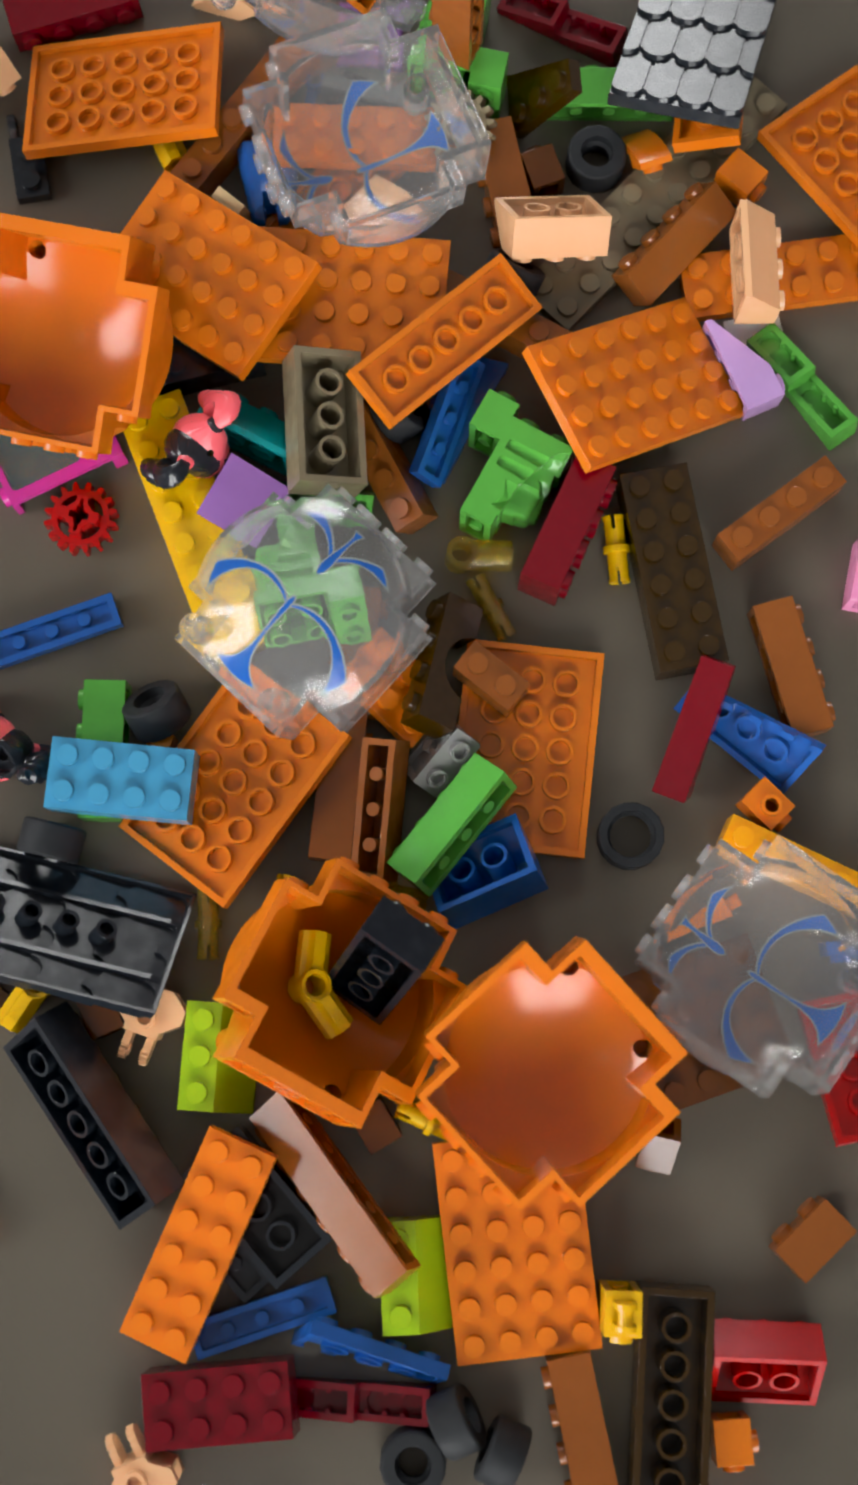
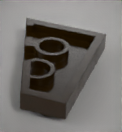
(541, 93)

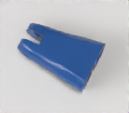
(255, 189)

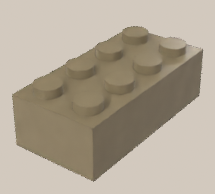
(323, 421)

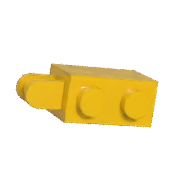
(620, 1310)

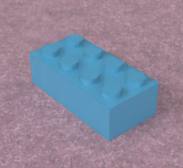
(121, 780)

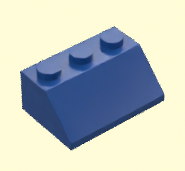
(490, 875)

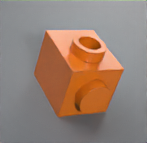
(741, 178)
(766, 806)
(732, 1440)

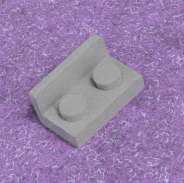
(438, 761)

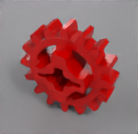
(68, 512)

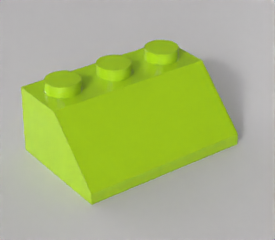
(204, 1080)
(423, 1299)

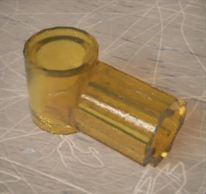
(483, 555)

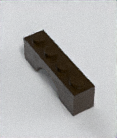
(431, 702)

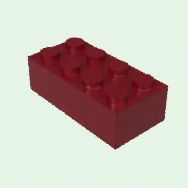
(564, 533)
(220, 1403)

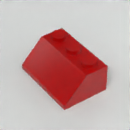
(767, 1361)

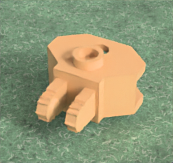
(168, 1017)
(139, 1466)

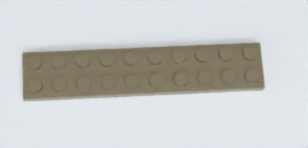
(636, 207)

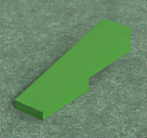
(804, 389)

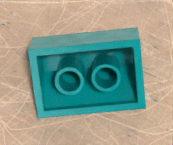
(258, 436)

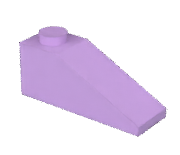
(747, 372)

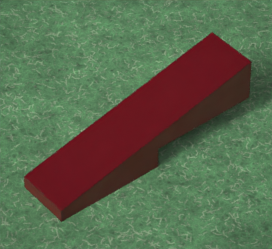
(574, 29)
(694, 729)
(364, 1400)

